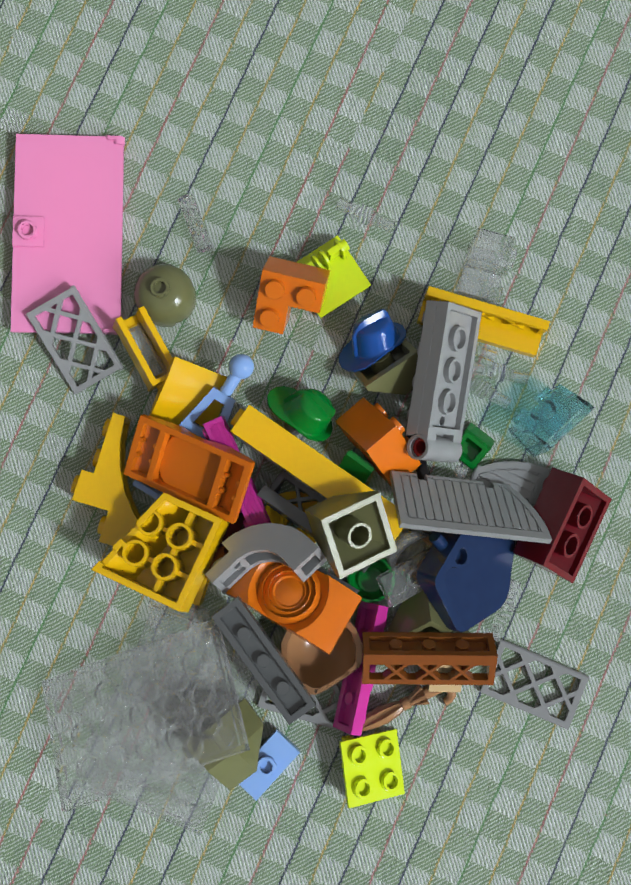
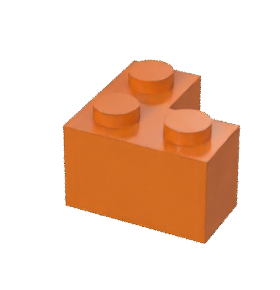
(286, 286)
(377, 438)

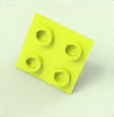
(345, 275)
(371, 767)

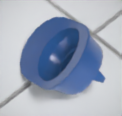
(371, 340)

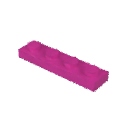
(353, 694)

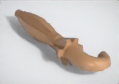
(387, 712)

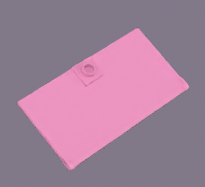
(67, 229)

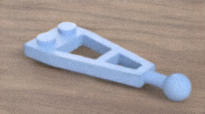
(240, 368)

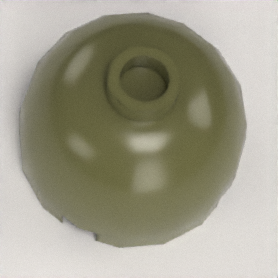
(165, 294)

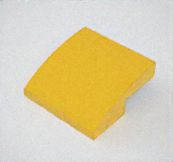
(183, 390)

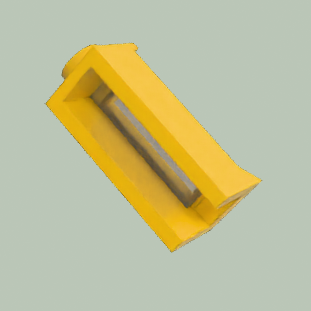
(144, 347)

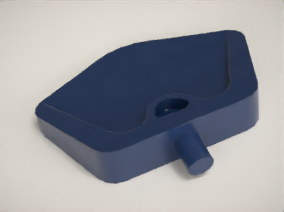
(466, 577)

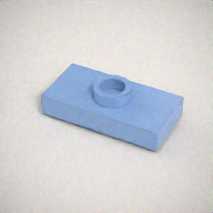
(273, 759)

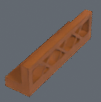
(429, 652)

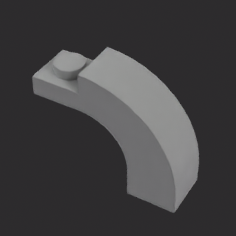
(265, 544)

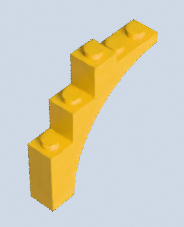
(110, 488)

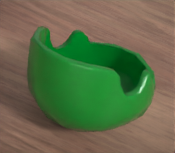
(367, 583)

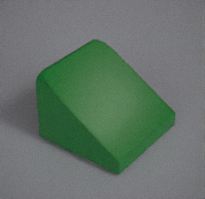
(474, 445)
(357, 466)

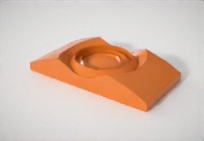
(189, 467)
(309, 609)

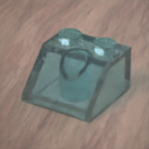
(549, 419)

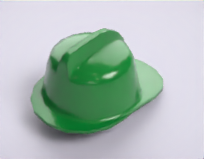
(304, 410)

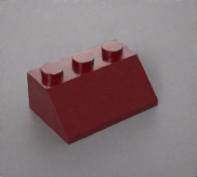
(572, 514)

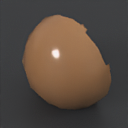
(316, 668)

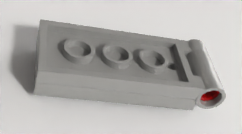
(442, 381)

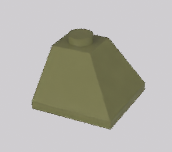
(392, 372)
(352, 531)

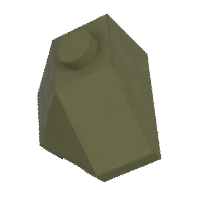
(418, 616)
(239, 767)

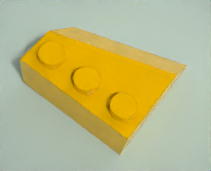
(166, 552)

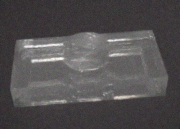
(401, 581)

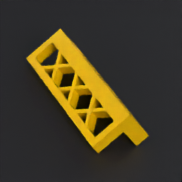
(498, 325)

